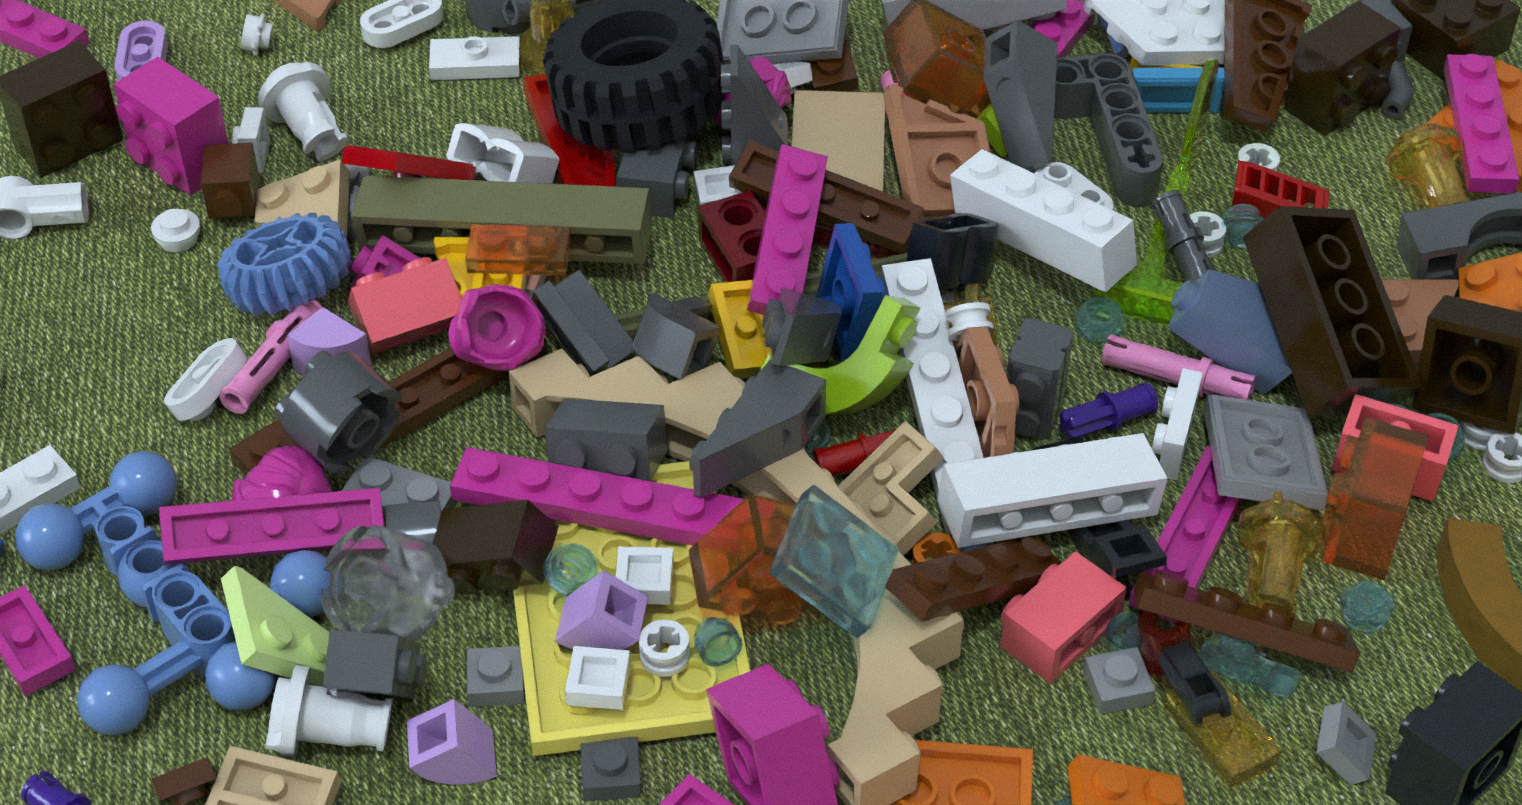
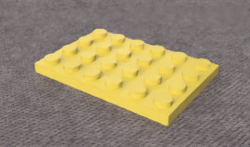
(652, 704)

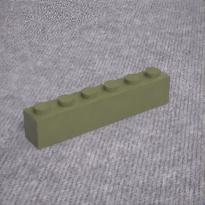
(603, 220)

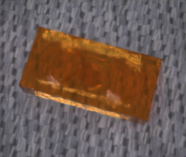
(518, 250)

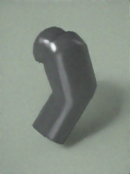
(1400, 92)

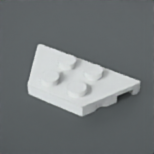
(1165, 29)

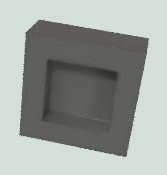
(610, 769)

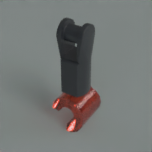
(1173, 655)

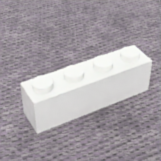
(1047, 220)
(1051, 489)

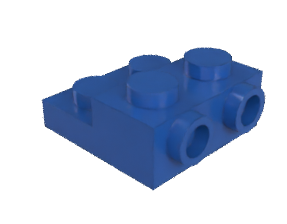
(853, 285)

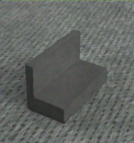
(583, 323)

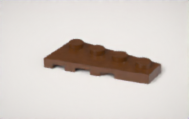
(1259, 56)

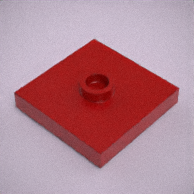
(407, 164)

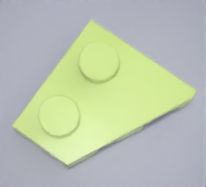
(271, 630)

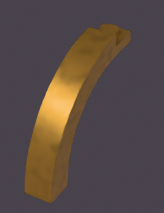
(1482, 594)

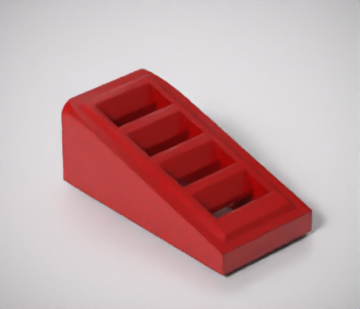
(1271, 189)

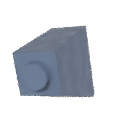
(1231, 325)

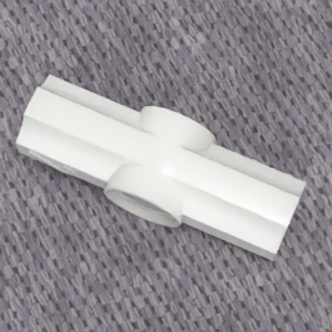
(39, 205)

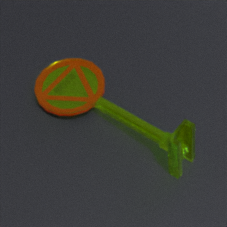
(1145, 291)

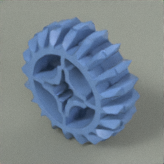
(284, 263)

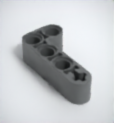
(1107, 94)

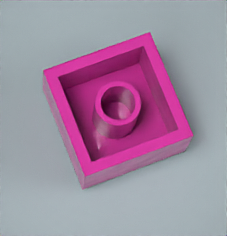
(169, 122)
(772, 741)

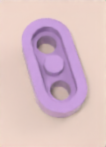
(139, 45)

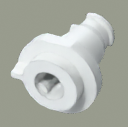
(297, 97)
(323, 716)

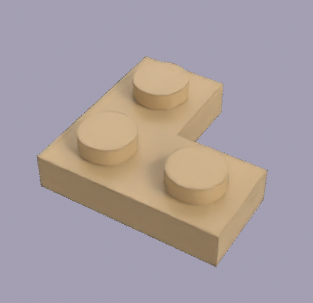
(886, 479)

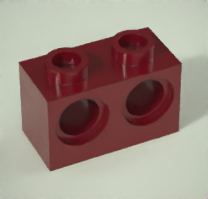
(732, 234)

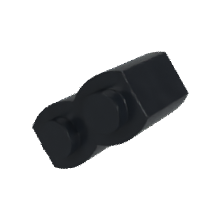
(958, 247)

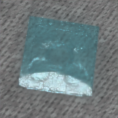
(834, 561)

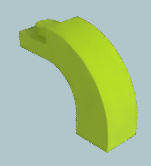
(874, 366)

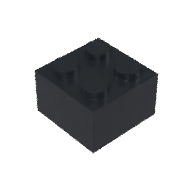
(1457, 742)

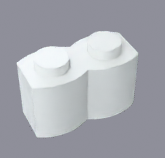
(502, 154)

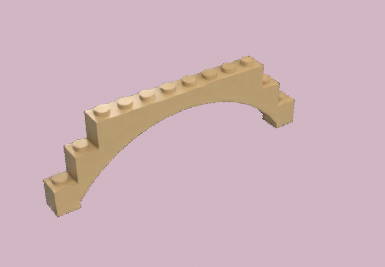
(895, 658)

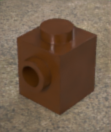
(230, 180)

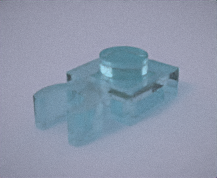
(1245, 664)

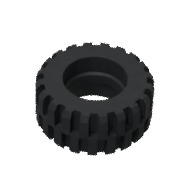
(635, 73)

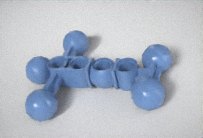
(190, 616)

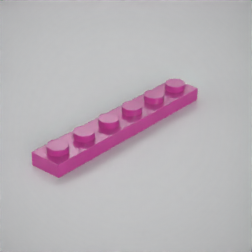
(590, 496)

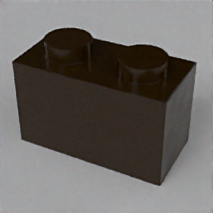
(495, 545)

